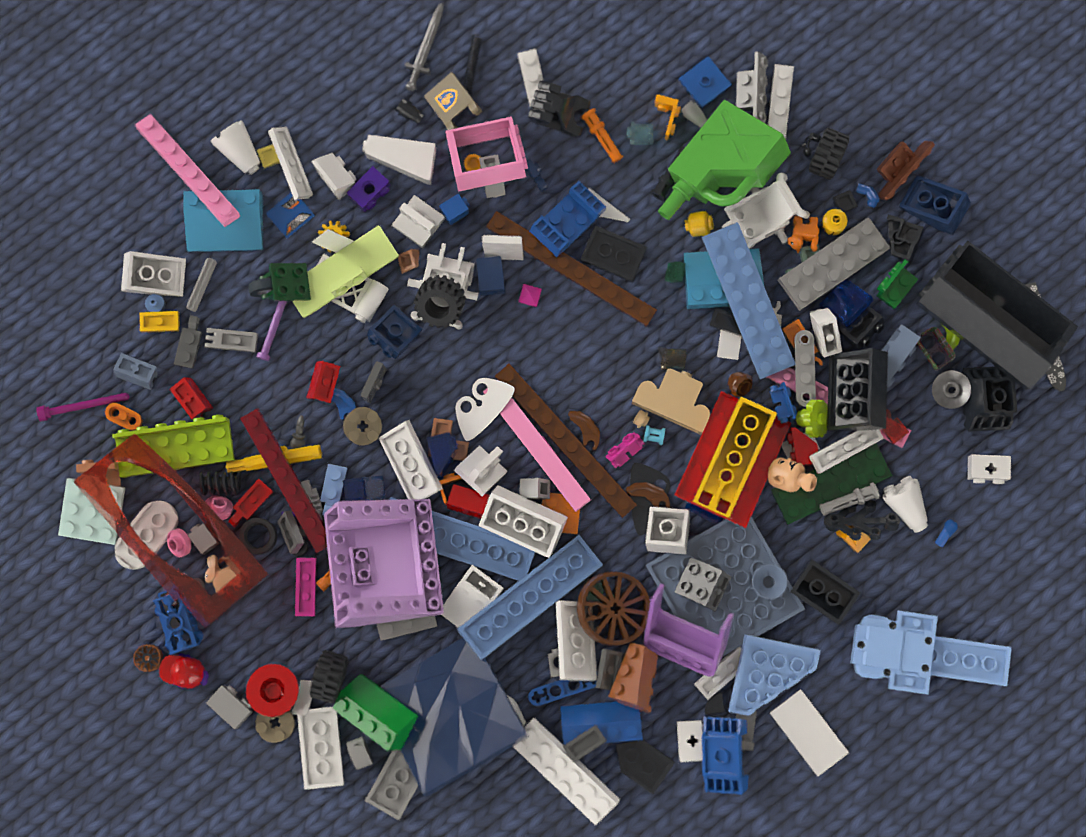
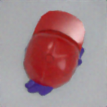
(183, 671)

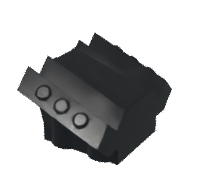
(990, 400)

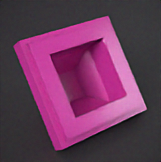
(530, 295)

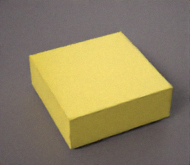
(268, 156)

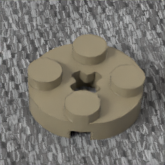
(370, 433)
(278, 733)

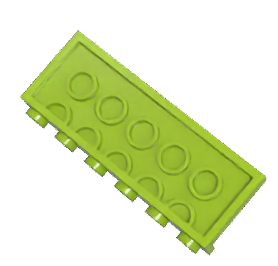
(183, 443)

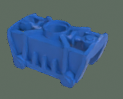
(187, 623)

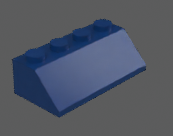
(613, 719)

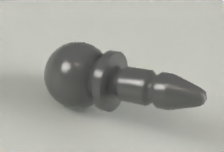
(298, 438)

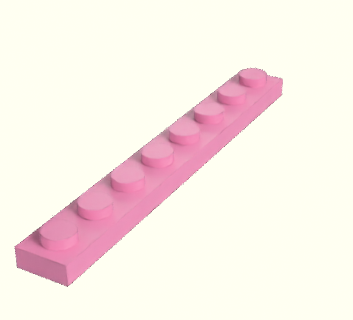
(187, 170)

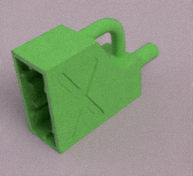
(725, 152)

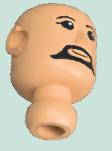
(790, 476)

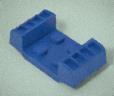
(568, 219)
(723, 755)

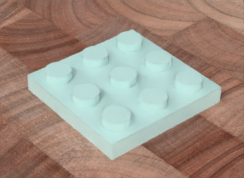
(83, 520)

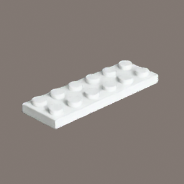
(569, 778)

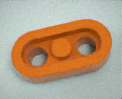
(124, 417)

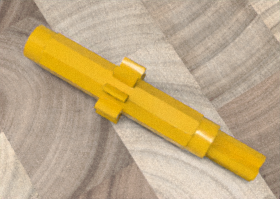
(293, 456)

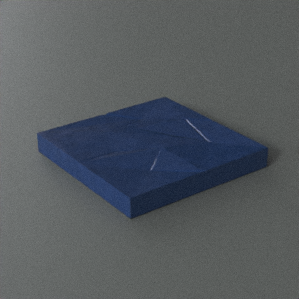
(460, 716)

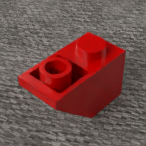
(801, 447)

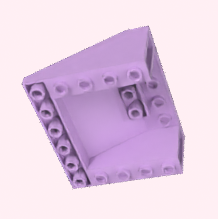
(382, 561)

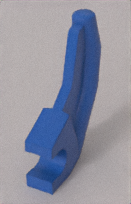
(343, 402)

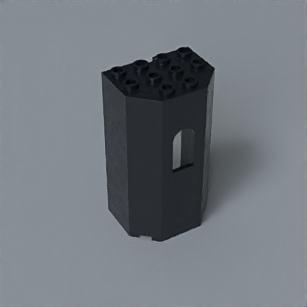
(996, 315)

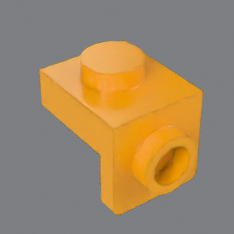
(855, 545)

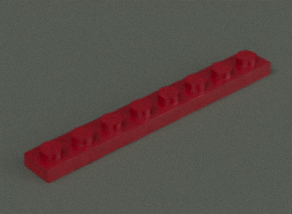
(286, 479)

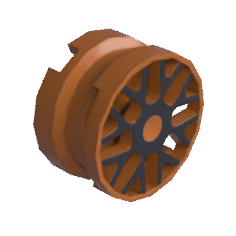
(148, 658)

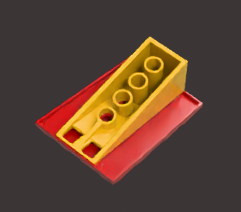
(729, 475)

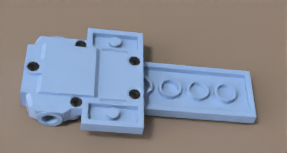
(911, 652)

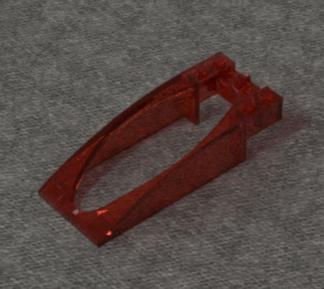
(204, 607)

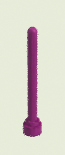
(46, 412)

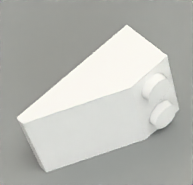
(153, 274)

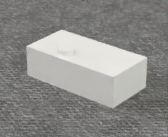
(523, 521)

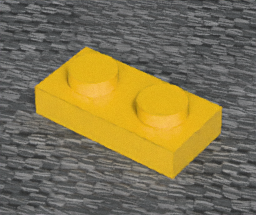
(159, 321)

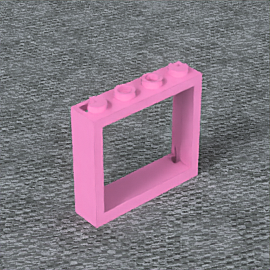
(481, 133)

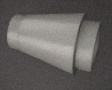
(694, 114)

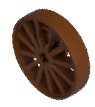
(616, 616)

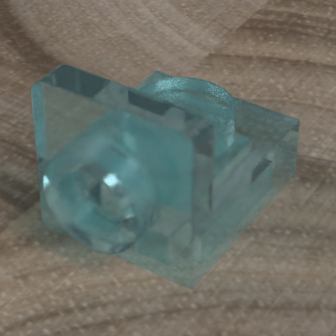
(640, 134)

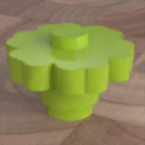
(814, 418)

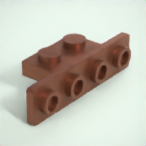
(899, 166)

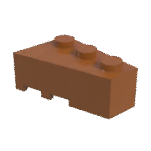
(635, 678)

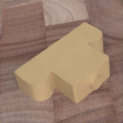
(674, 400)

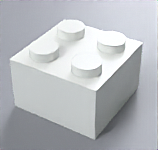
(668, 530)

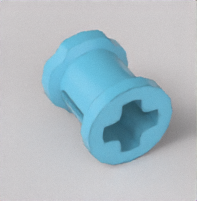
(647, 437)

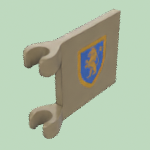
(450, 99)

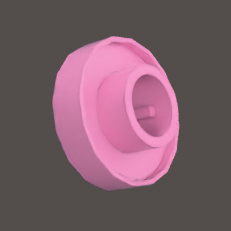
(221, 506)
(179, 542)

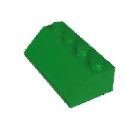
(375, 713)

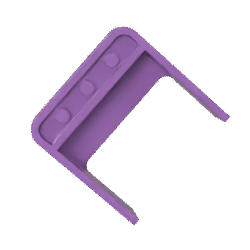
(684, 641)

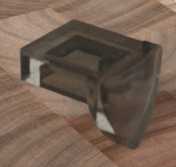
(672, 358)

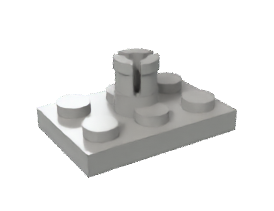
(402, 627)

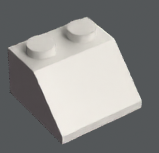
(334, 174)

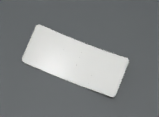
(303, 701)

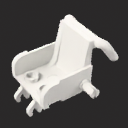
(765, 212)
(457, 269)

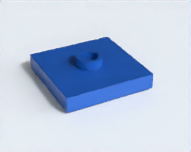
(705, 82)

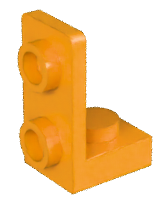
(664, 104)

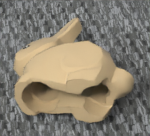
(217, 576)

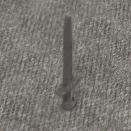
(424, 50)

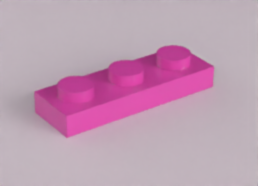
(305, 587)

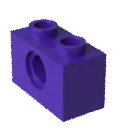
(371, 178)

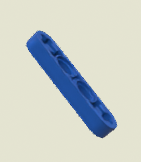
(565, 691)

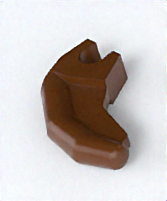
(588, 427)
(651, 492)

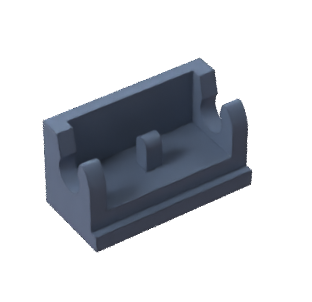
(135, 371)

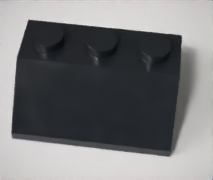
(825, 592)

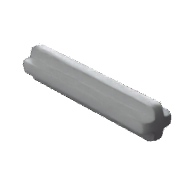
(201, 284)

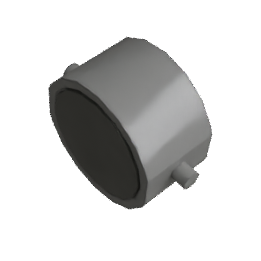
(359, 753)

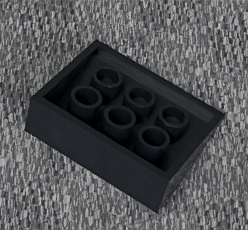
(857, 390)

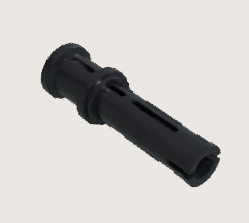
(665, 182)

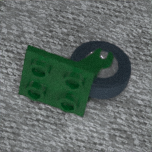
(283, 283)

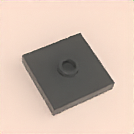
(373, 382)

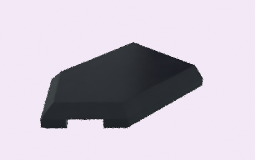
(643, 764)

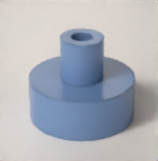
(159, 304)

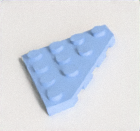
(768, 669)

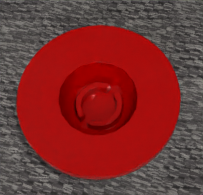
(272, 690)

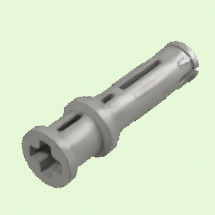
(858, 497)

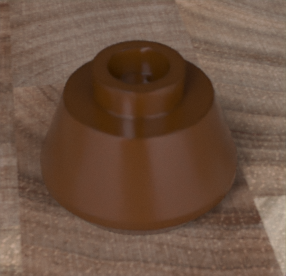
(740, 383)

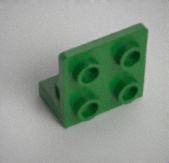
(895, 288)

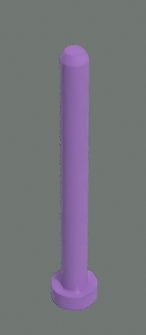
(271, 332)

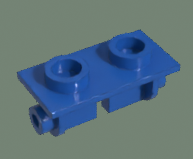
(782, 396)

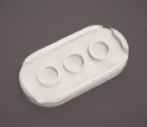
(152, 526)

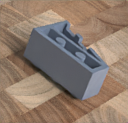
(899, 346)

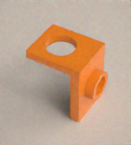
(450, 478)

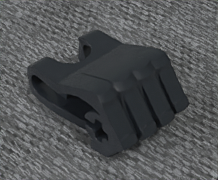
(557, 109)

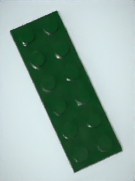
(834, 483)

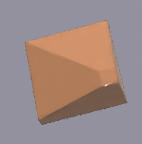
(409, 260)

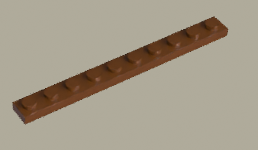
(575, 271)
(567, 442)

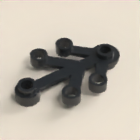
(837, 522)

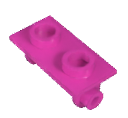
(631, 443)

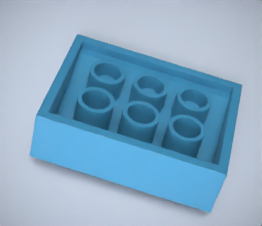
(206, 232)
(702, 282)

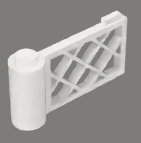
(366, 302)

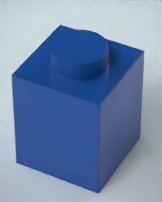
(455, 208)

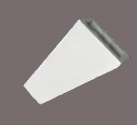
(405, 156)

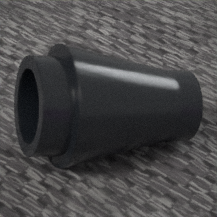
(409, 111)

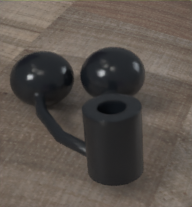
(814, 137)

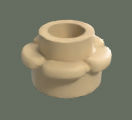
(641, 419)

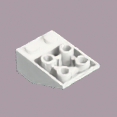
(470, 596)

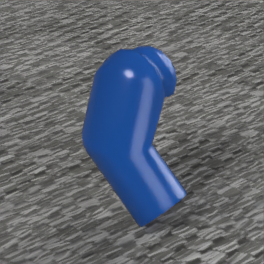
(870, 192)
(948, 530)

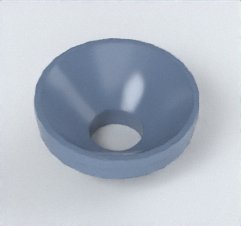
(778, 576)

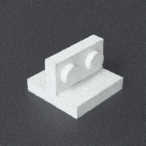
(418, 221)
(481, 469)

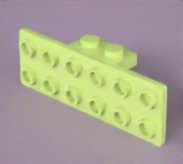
(347, 269)

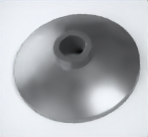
(944, 382)

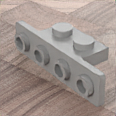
(752, 88)

